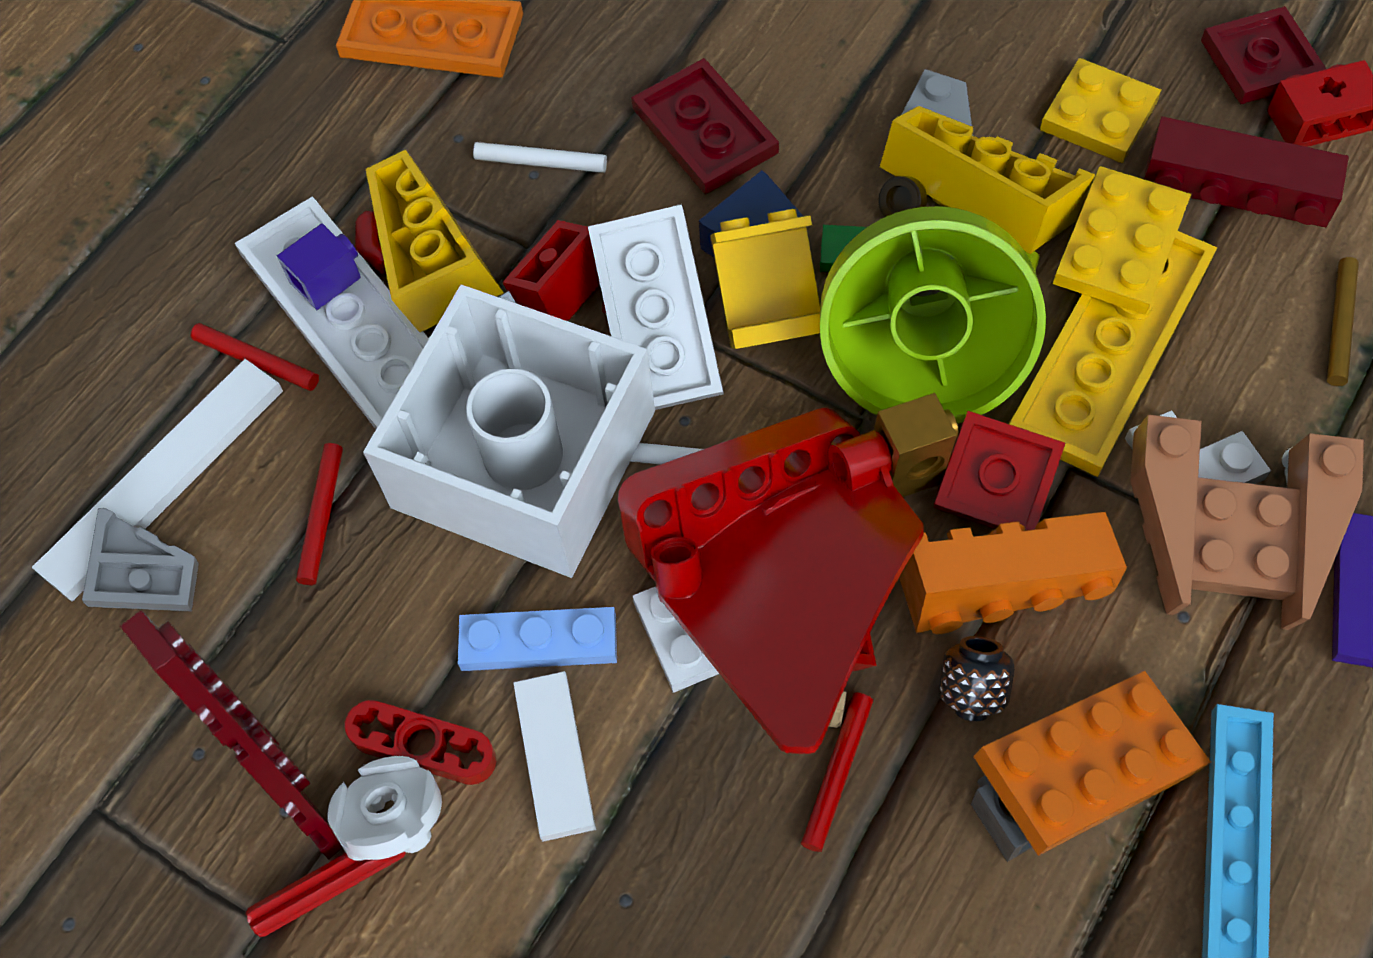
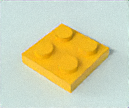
(1100, 110)

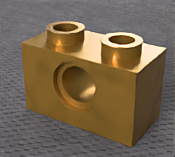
(919, 442)

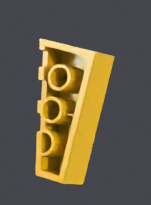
(985, 176)
(421, 243)

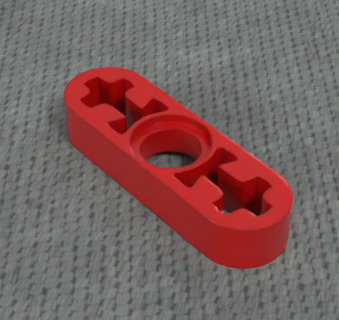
(390, 716)

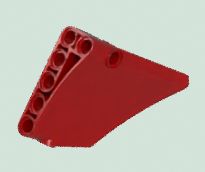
(776, 560)

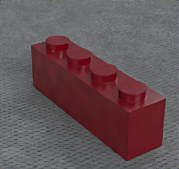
(1247, 171)

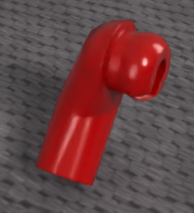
(368, 242)

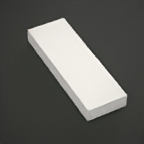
(554, 756)

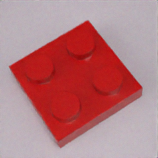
(998, 473)

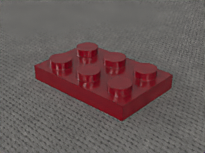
(705, 125)

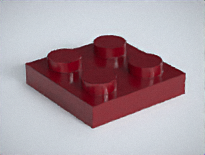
(1260, 53)

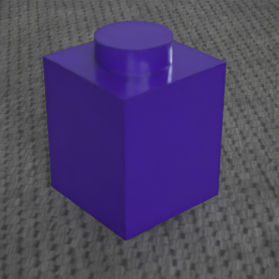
(320, 265)

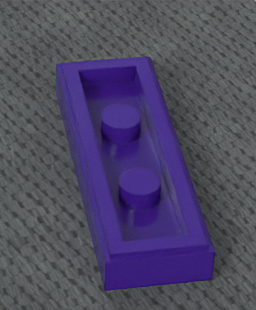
(1354, 594)

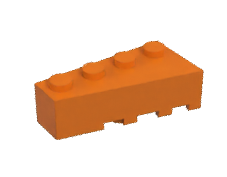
(1010, 571)

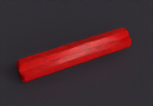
(312, 891)

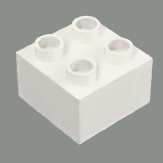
(514, 429)

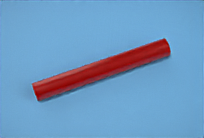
(260, 358)
(319, 514)
(837, 772)

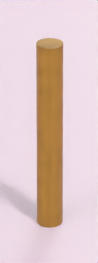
(1343, 322)

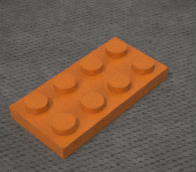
(433, 34)
(1090, 761)

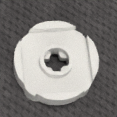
(398, 829)

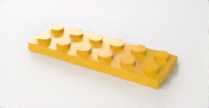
(1107, 360)

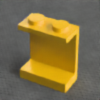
(767, 279)

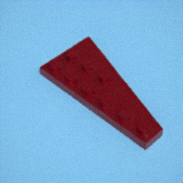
(230, 723)

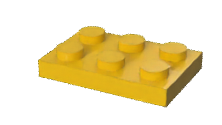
(1122, 240)

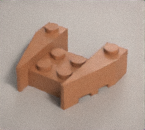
(1239, 533)

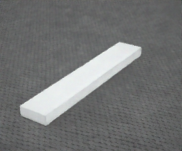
(164, 470)

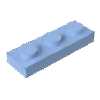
(537, 639)

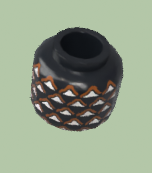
(976, 678)

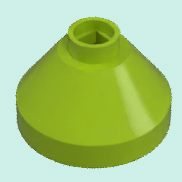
(963, 343)

